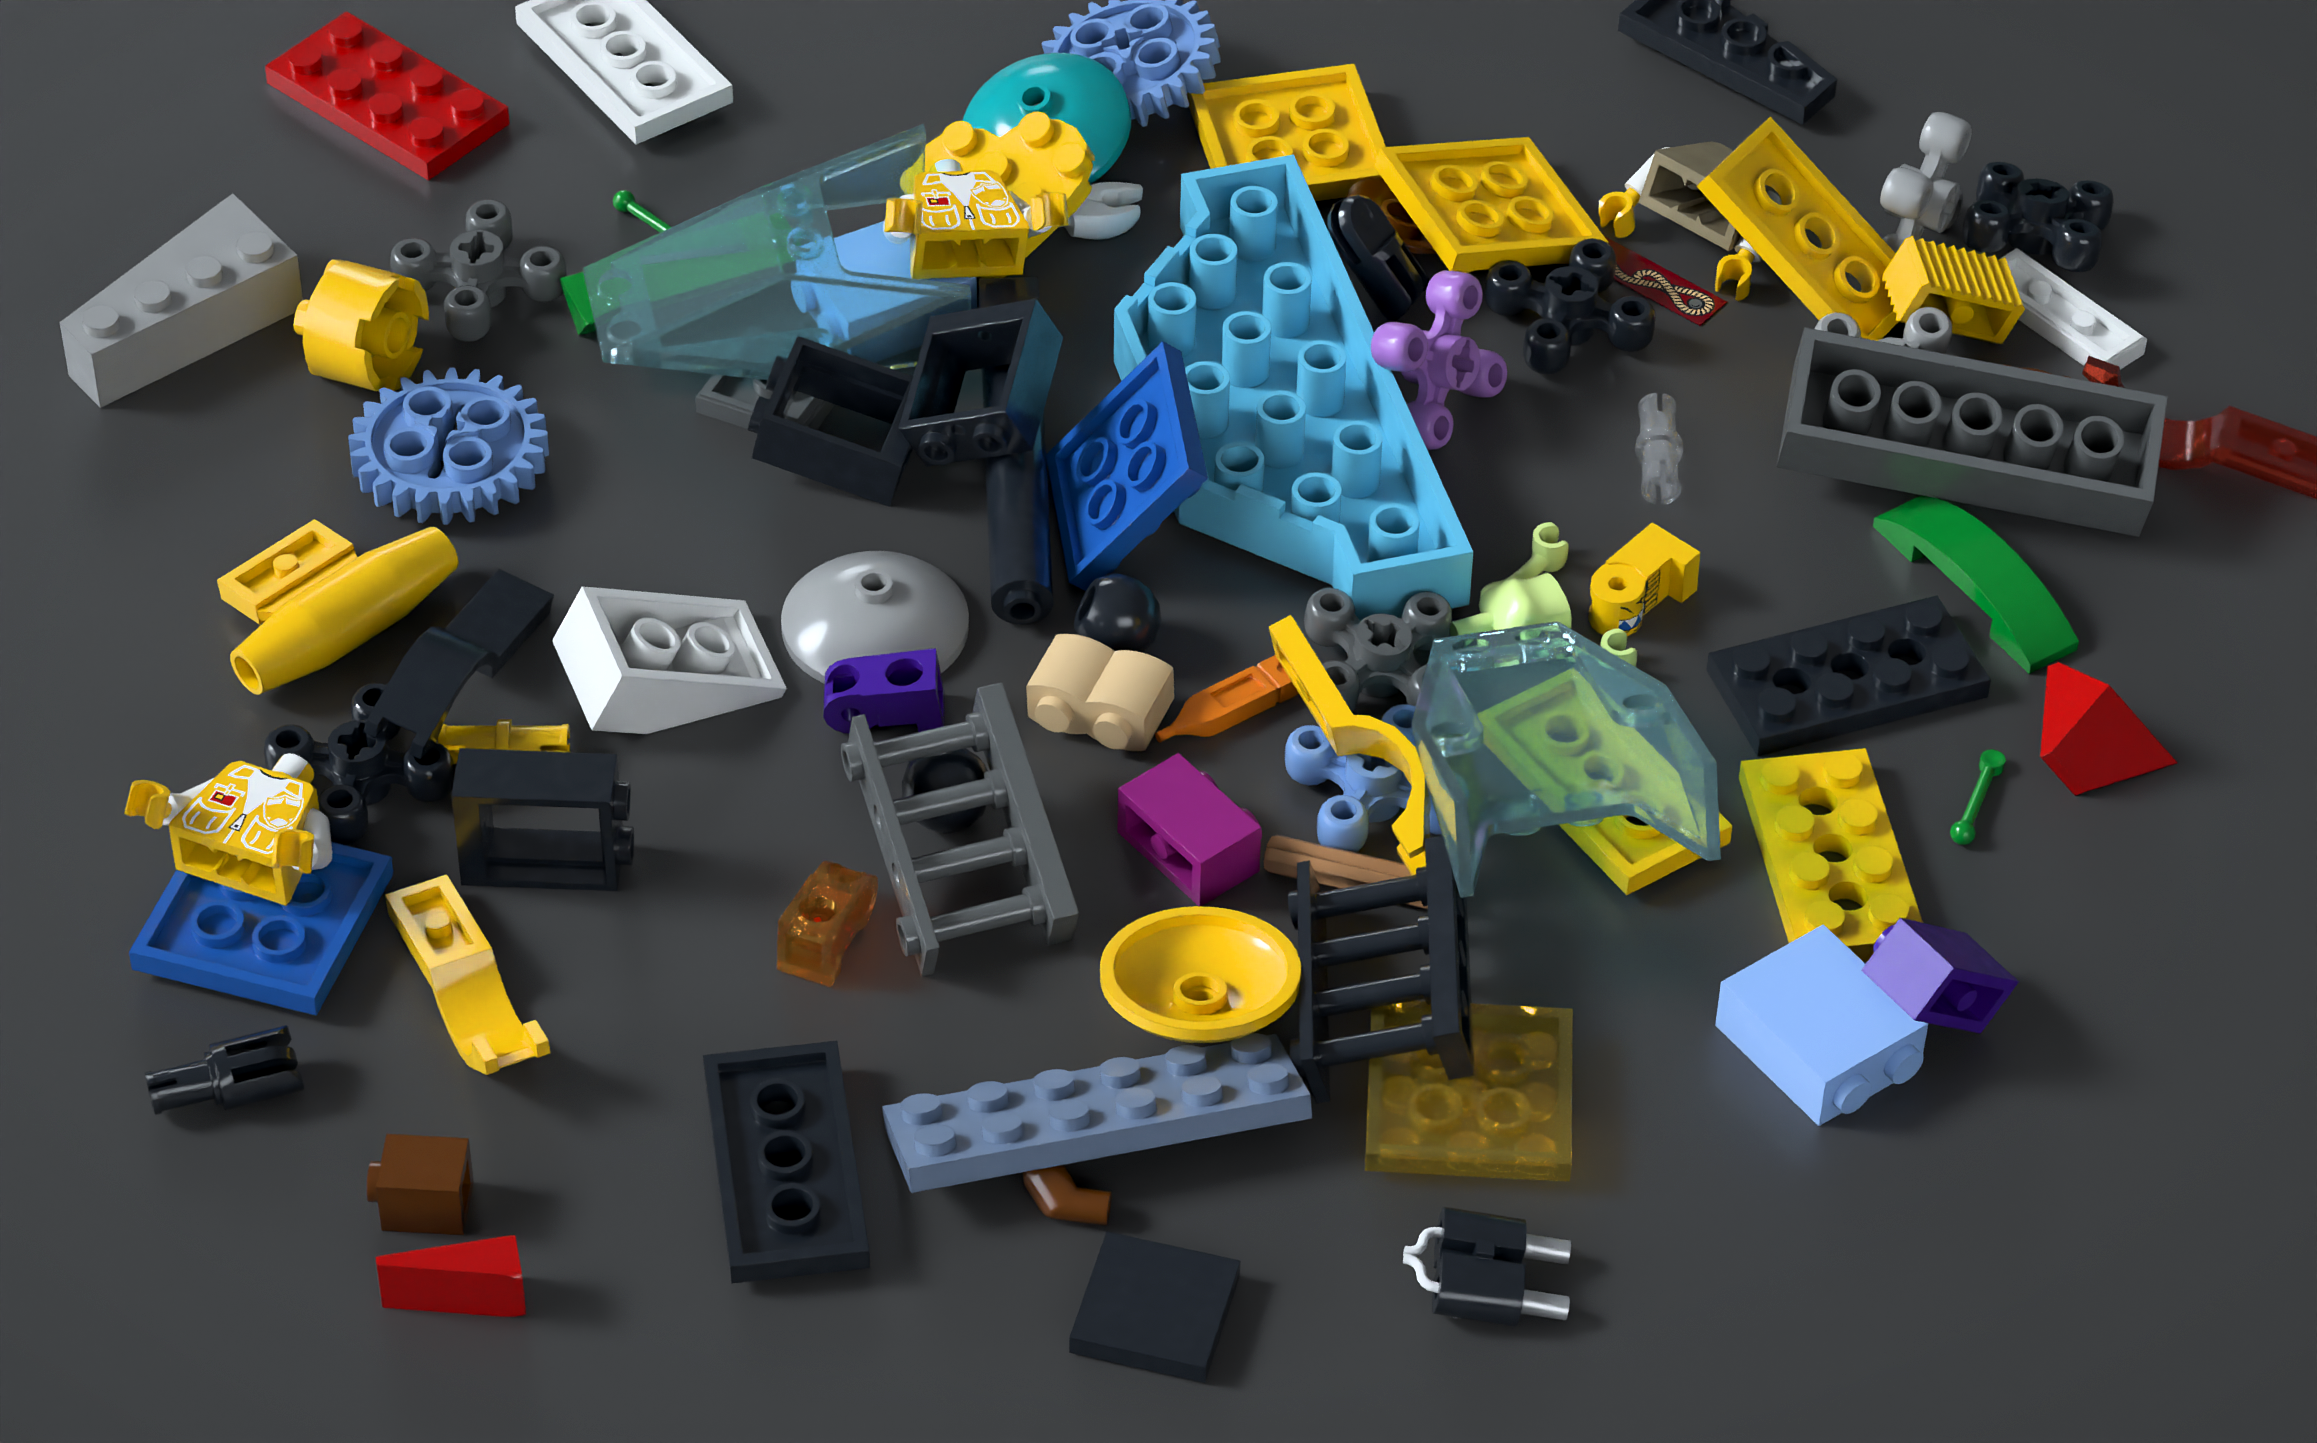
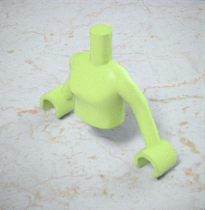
(1534, 599)

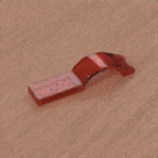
(2231, 440)

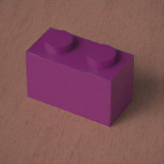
(1189, 829)

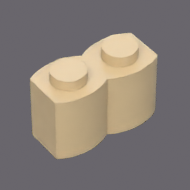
(1100, 692)

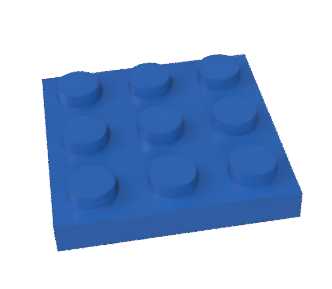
(1126, 466)
(260, 947)

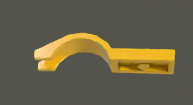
(1357, 734)
(463, 976)

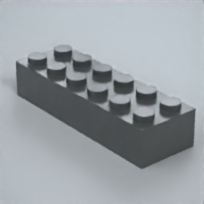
(1973, 432)

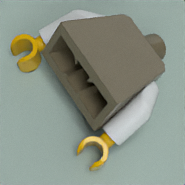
(1669, 188)

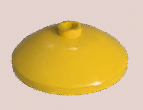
(1200, 974)

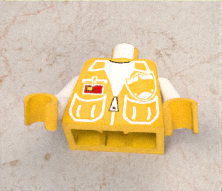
(968, 223)
(243, 826)

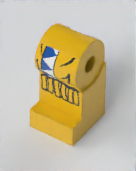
(1640, 578)

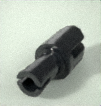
(232, 1073)

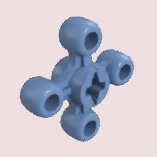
(1370, 784)

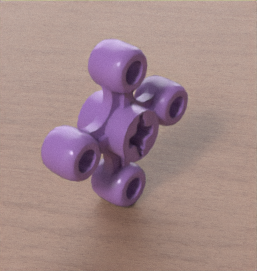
(1441, 356)

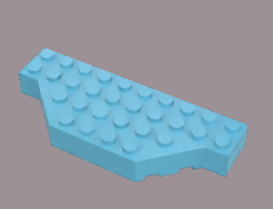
(1291, 411)

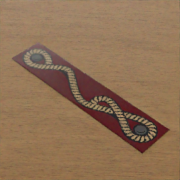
(1664, 286)

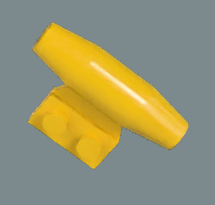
(325, 599)

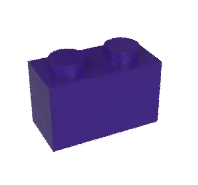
(1939, 975)

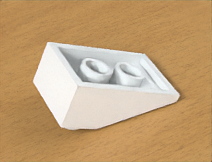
(662, 659)

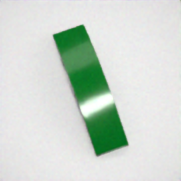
(1989, 572)

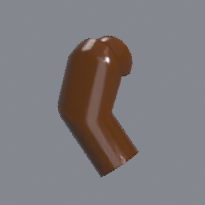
(1063, 1200)

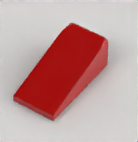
(455, 1278)

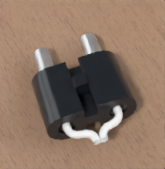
(1483, 1269)

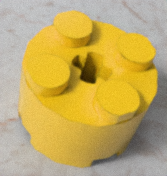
(362, 325)

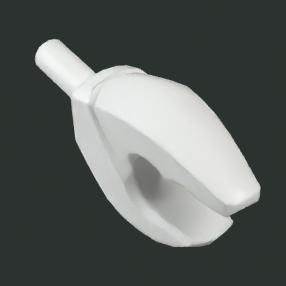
(1106, 211)

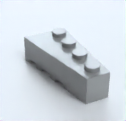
(182, 303)

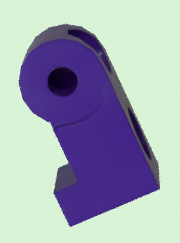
(886, 689)

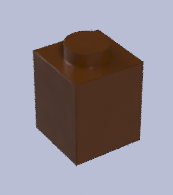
(422, 1184)

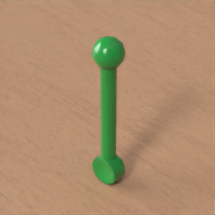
(625, 202)
(1990, 764)

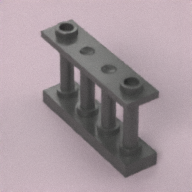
(1007, 786)

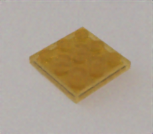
(1494, 1124)

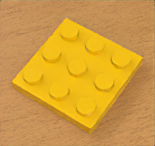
(1305, 113)
(1487, 202)

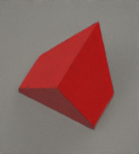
(2093, 733)

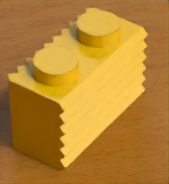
(1966, 286)

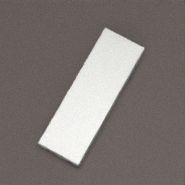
(2070, 317)

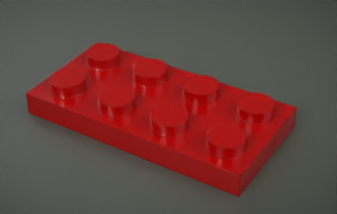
(387, 95)

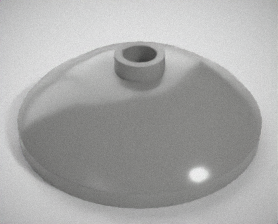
(873, 607)

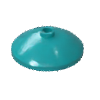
(1067, 90)

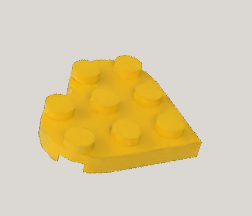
(1030, 159)

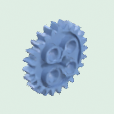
(1150, 46)
(487, 458)

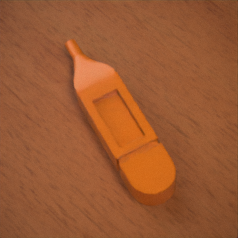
(1232, 701)

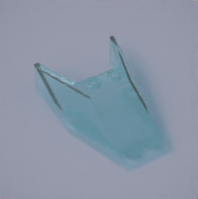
(766, 269)
(1550, 733)

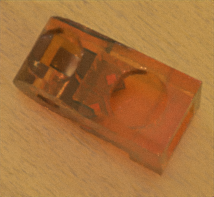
(824, 921)

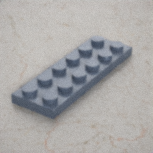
(1095, 1111)

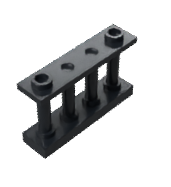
(1442, 983)

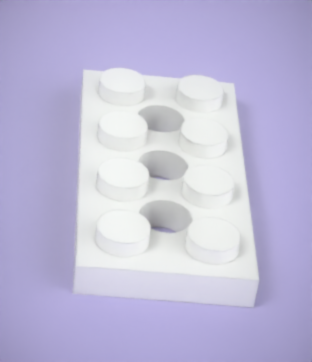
(652, 51)

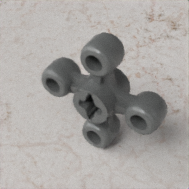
(480, 269)
(1379, 645)

